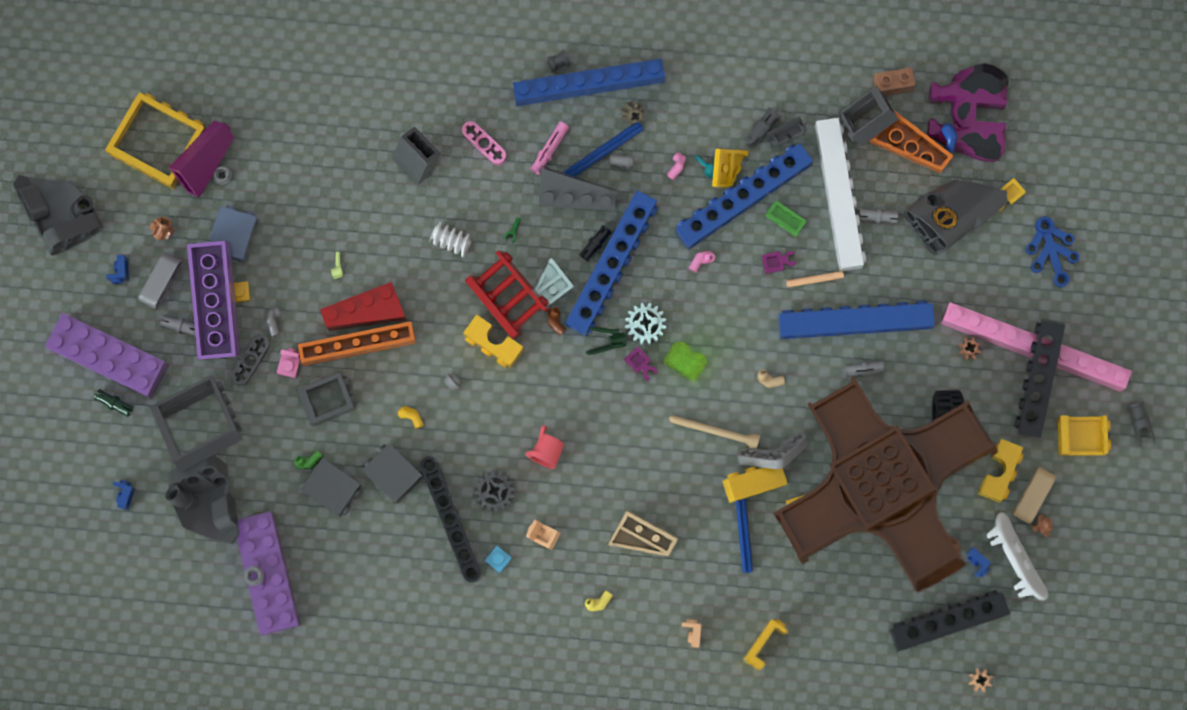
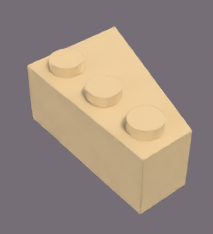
(642, 535)

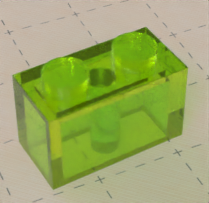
(685, 361)

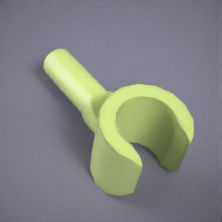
(337, 271)

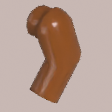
(554, 319)

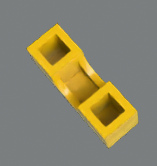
(505, 353)
(997, 487)

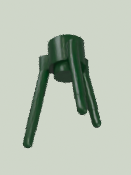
(617, 340)

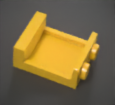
(1083, 436)
(751, 657)

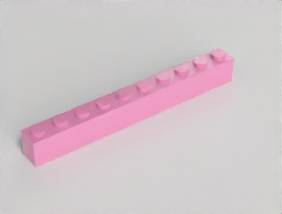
(1021, 341)

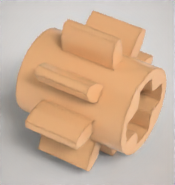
(977, 685)

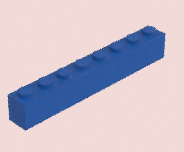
(589, 82)
(856, 321)

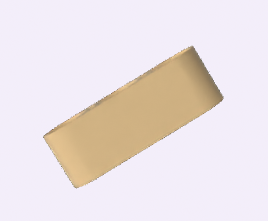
(1034, 495)

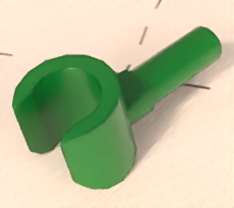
(513, 230)

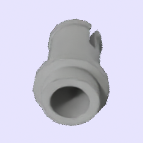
(621, 161)

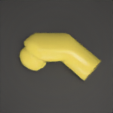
(598, 604)

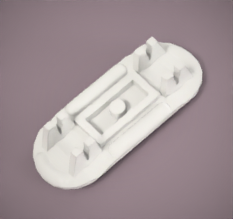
(1018, 558)

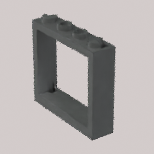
(183, 399)

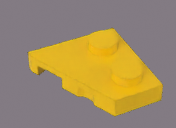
(727, 166)

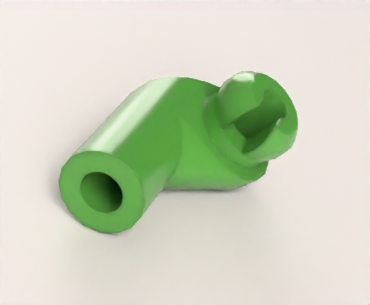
(308, 462)

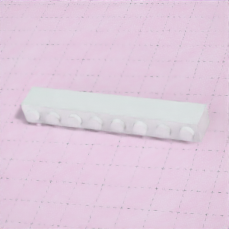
(839, 195)

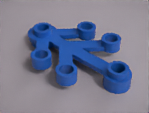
(1052, 248)

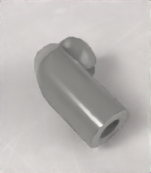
(271, 320)

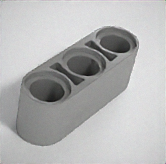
(160, 280)

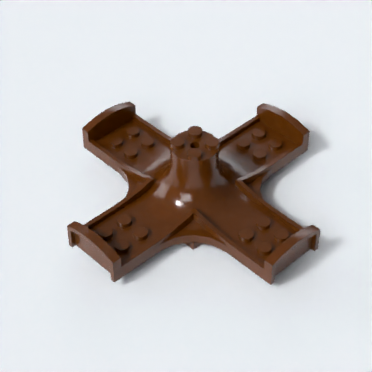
(886, 484)

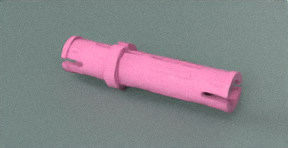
(549, 148)

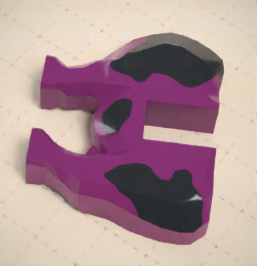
(971, 89)

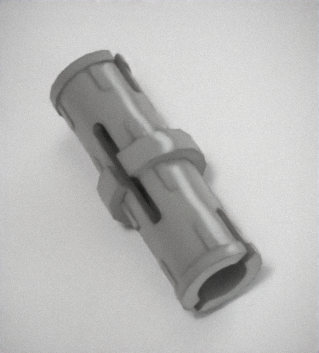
(878, 215)
(179, 325)
(864, 368)

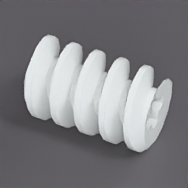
(450, 239)

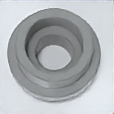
(222, 169)
(452, 381)
(247, 576)

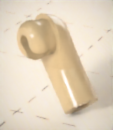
(769, 381)

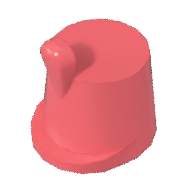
(547, 450)

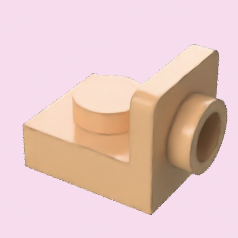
(693, 637)

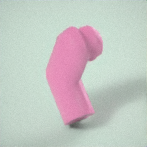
(678, 167)

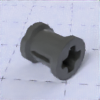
(558, 61)

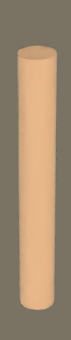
(814, 279)

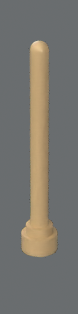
(750, 440)

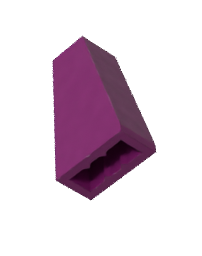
(202, 157)

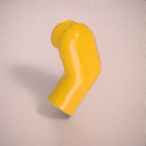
(410, 413)

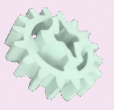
(654, 322)

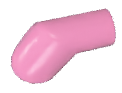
(701, 258)

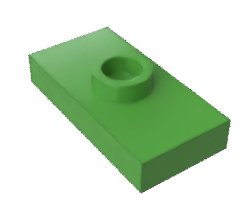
(786, 218)

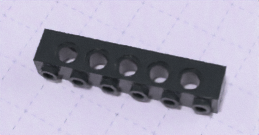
(1035, 426)
(998, 609)

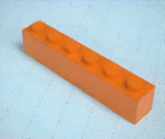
(357, 343)

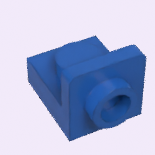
(121, 266)
(125, 497)
(977, 558)

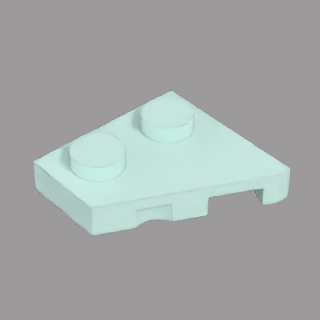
(553, 283)

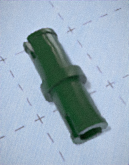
(113, 403)

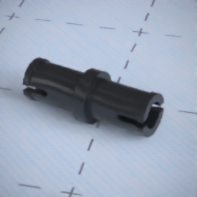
(595, 243)

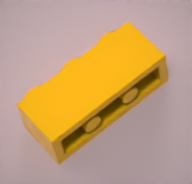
(753, 482)

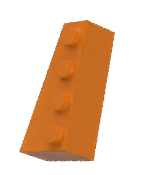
(913, 144)

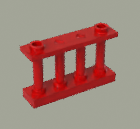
(489, 297)

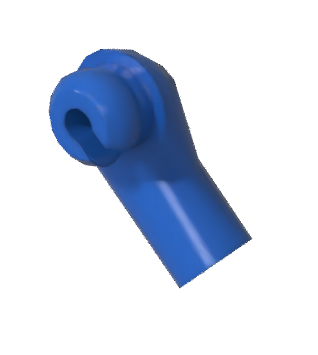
(950, 135)

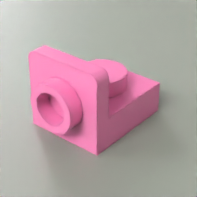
(289, 363)

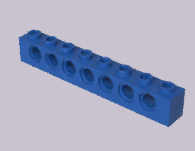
(801, 162)
(639, 202)

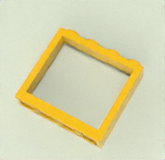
(170, 181)

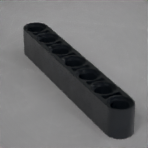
(443, 512)

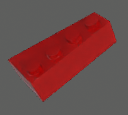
(365, 309)

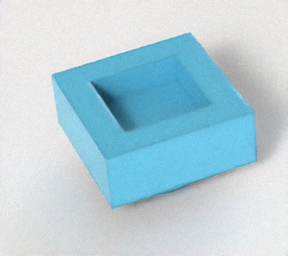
(498, 559)

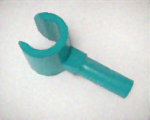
(709, 167)

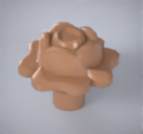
(1043, 525)

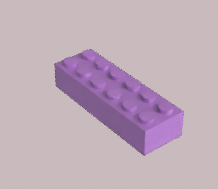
(213, 299)
(106, 355)
(274, 597)

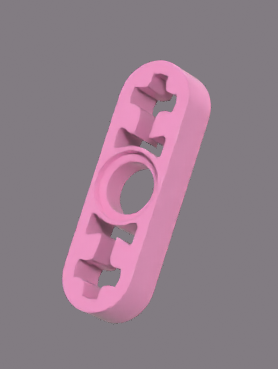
(470, 137)

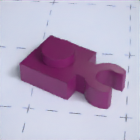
(775, 262)
(639, 362)

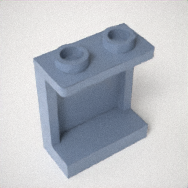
(236, 228)

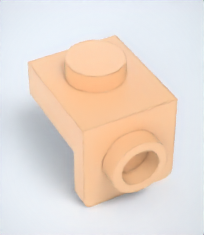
(543, 534)

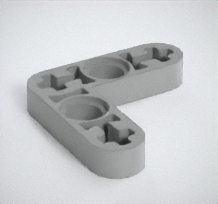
(774, 459)

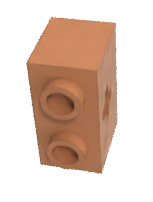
(895, 81)

